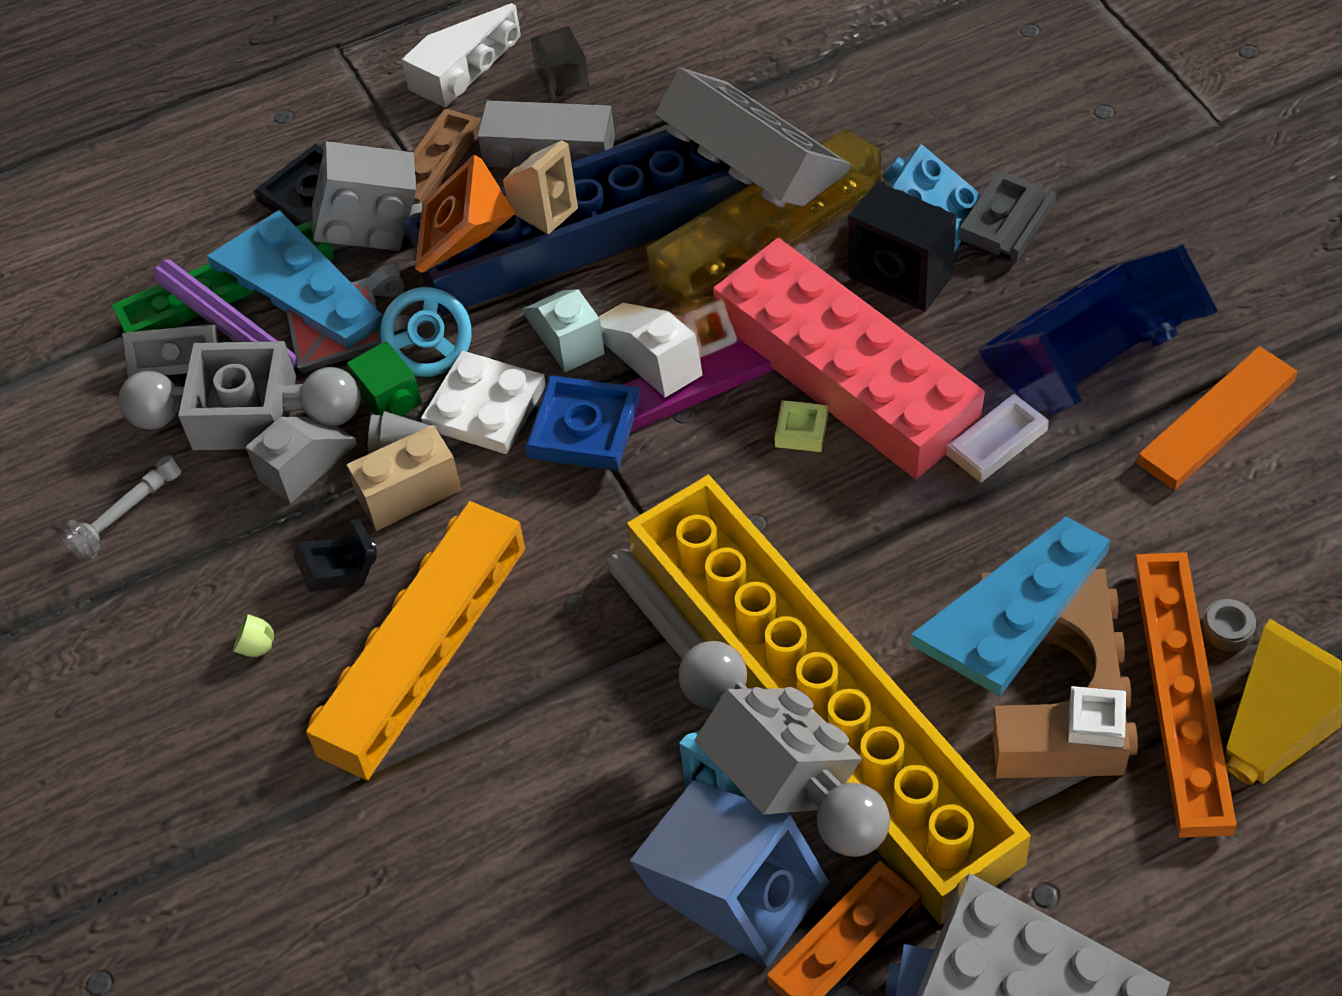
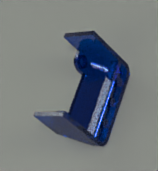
(1095, 324)

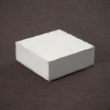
(1097, 716)

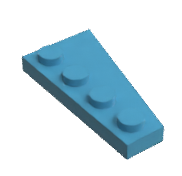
(1011, 610)

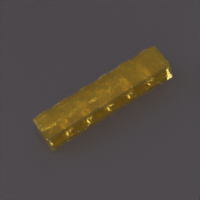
(734, 231)

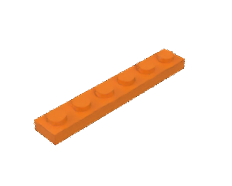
(1184, 697)

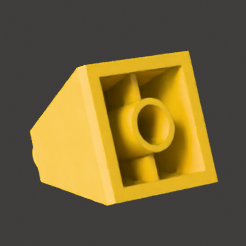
(1285, 707)

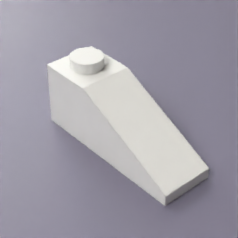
(653, 345)

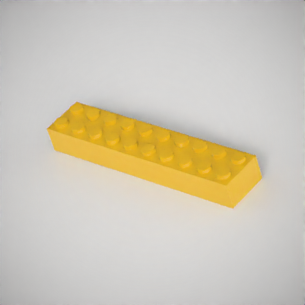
(750, 598)

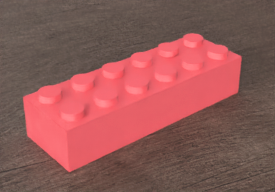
(850, 357)

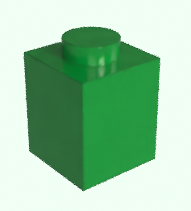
(385, 381)

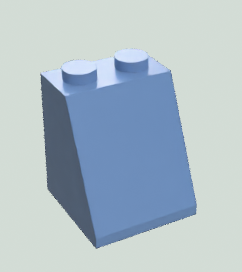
(732, 869)

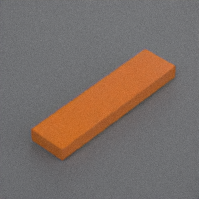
(1216, 418)

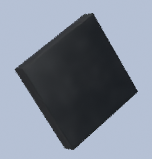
(293, 187)

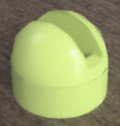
(253, 637)

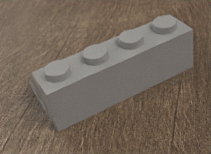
(748, 139)

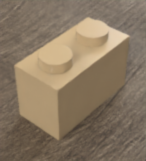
(404, 477)

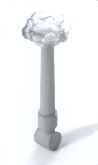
(84, 538)

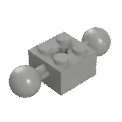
(237, 394)
(781, 750)

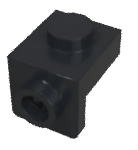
(338, 561)

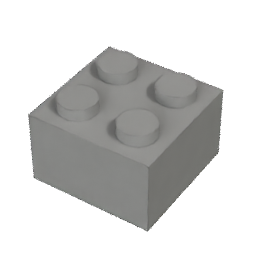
(363, 196)

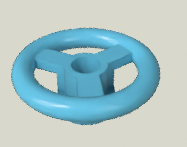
(429, 315)

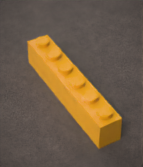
(415, 640)

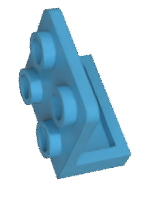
(934, 182)

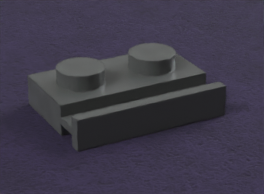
(1007, 216)

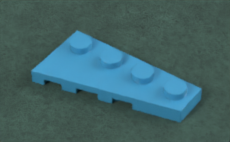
(298, 278)

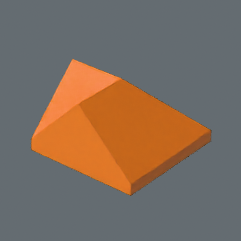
(460, 214)

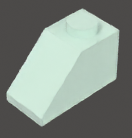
(567, 328)

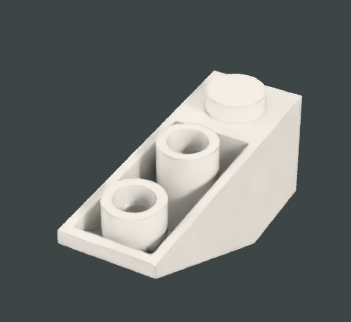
(456, 56)

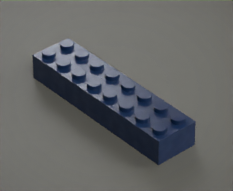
(622, 202)

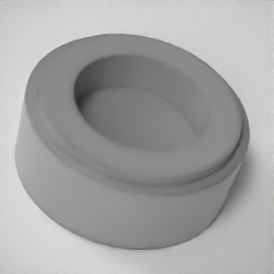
(1228, 625)

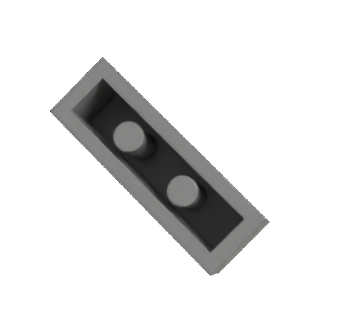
(519, 129)

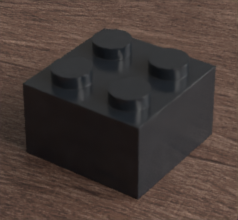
(901, 245)

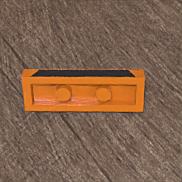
(846, 935)

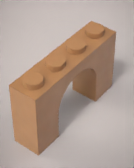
(1034, 738)

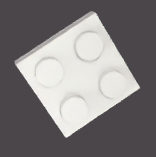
(484, 401)

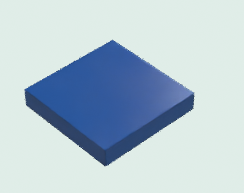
(583, 423)

